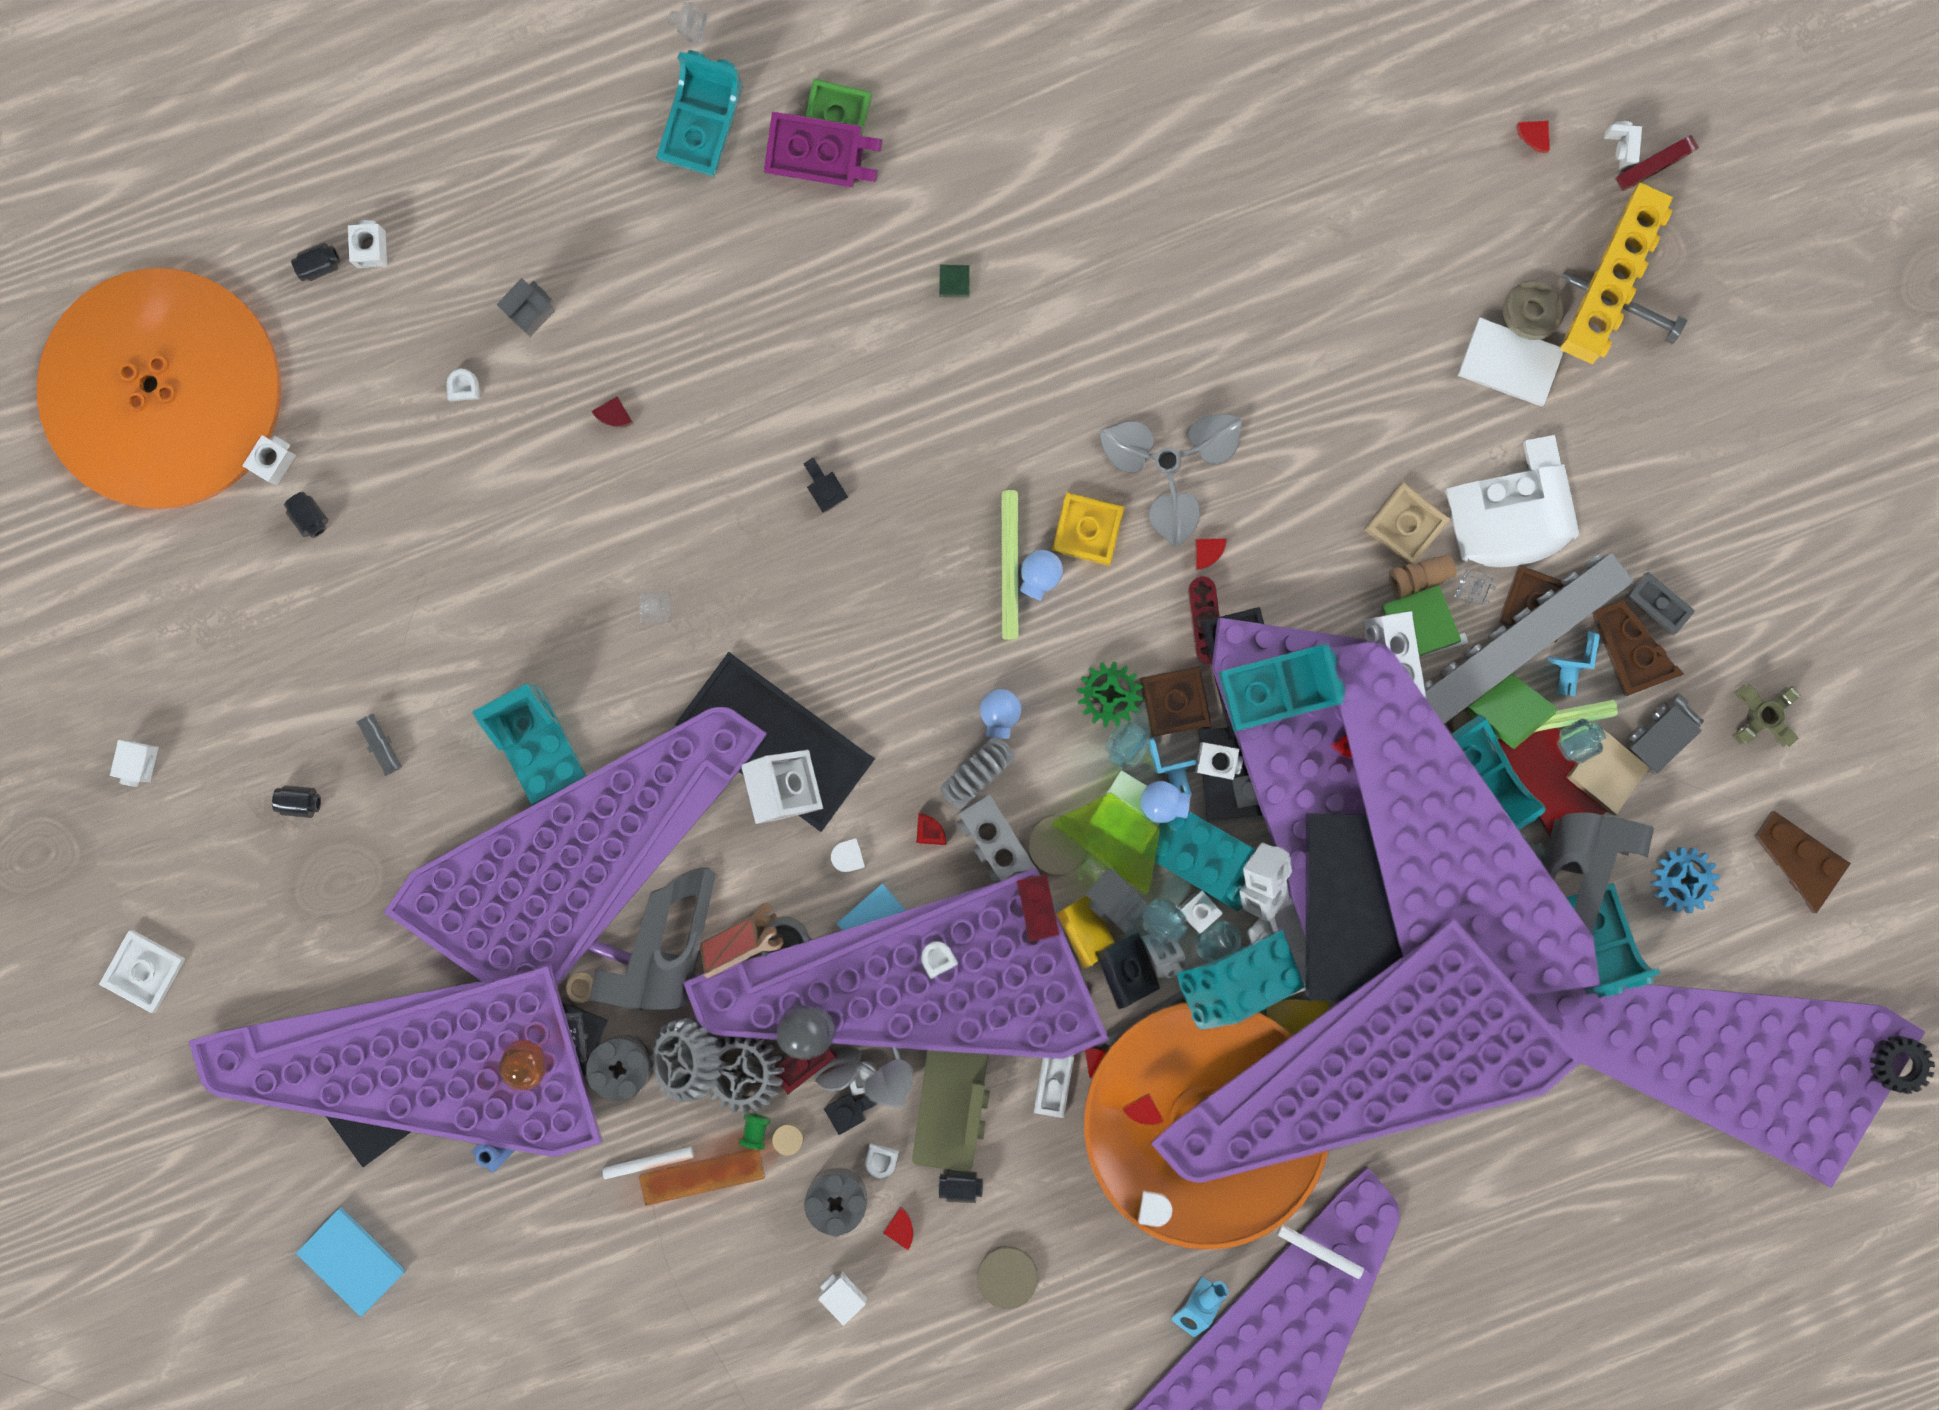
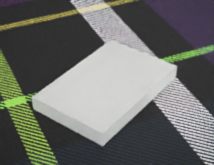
(1510, 363)

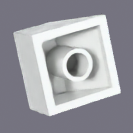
(781, 786)

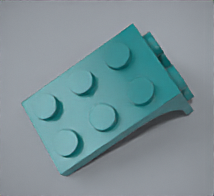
(700, 113)
(1282, 687)
(1491, 763)
(1204, 857)
(1615, 949)
(1241, 982)

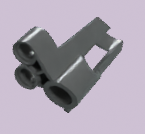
(1589, 847)
(653, 976)

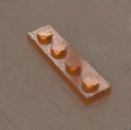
(702, 1176)

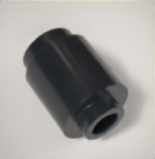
(315, 262)
(306, 515)
(296, 801)
(960, 1186)

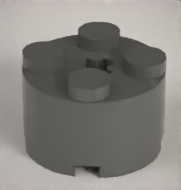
(603, 1075)
(836, 1219)

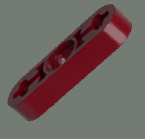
(1657, 163)
(1196, 599)

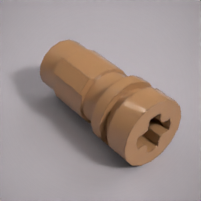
(1423, 574)

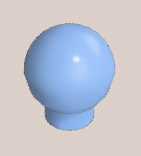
(1040, 573)
(1000, 711)
(1163, 802)

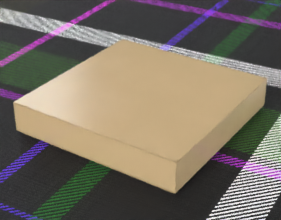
(1407, 524)
(1610, 775)

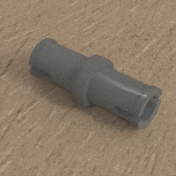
(379, 744)

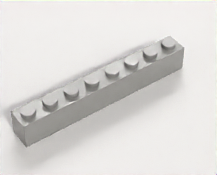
(1527, 637)

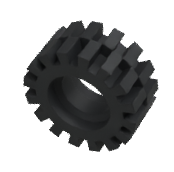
(1919, 1070)

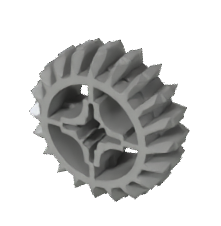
(977, 772)
(685, 1060)
(738, 1084)

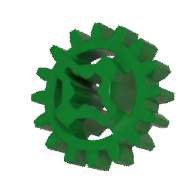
(1111, 680)

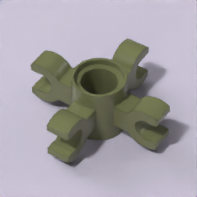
(1755, 723)

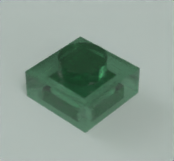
(954, 281)

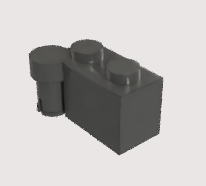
(527, 306)
(1666, 734)
(1116, 901)

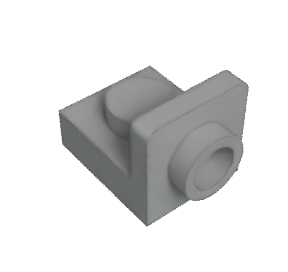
(1166, 958)

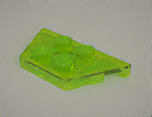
(1115, 836)

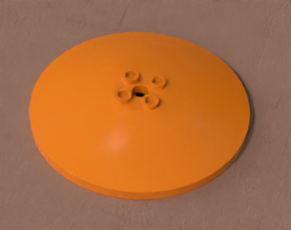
(210, 398)
(1180, 1069)

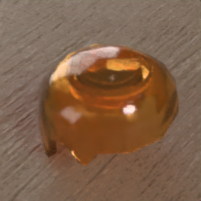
(522, 1065)

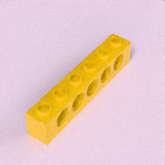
(1644, 204)

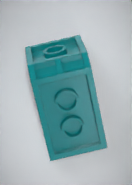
(533, 741)

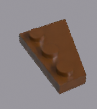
(1632, 651)
(1803, 859)

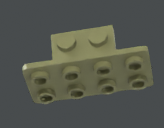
(951, 1110)

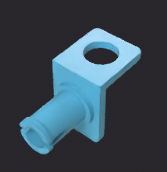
(1570, 667)
(1175, 771)
(1201, 1306)

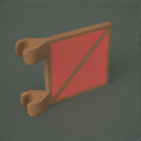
(739, 942)

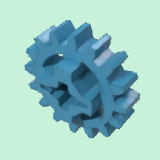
(1688, 890)

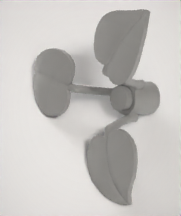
(1129, 446)
(886, 1086)

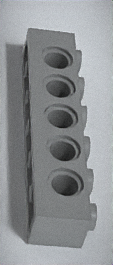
(987, 811)

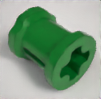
(754, 1131)

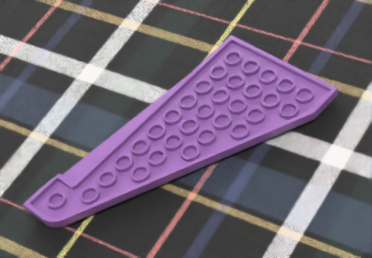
(1291, 757)
(1446, 837)
(568, 865)
(873, 984)
(1401, 1052)
(1749, 1064)
(418, 1065)
(1294, 1321)

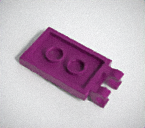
(818, 150)

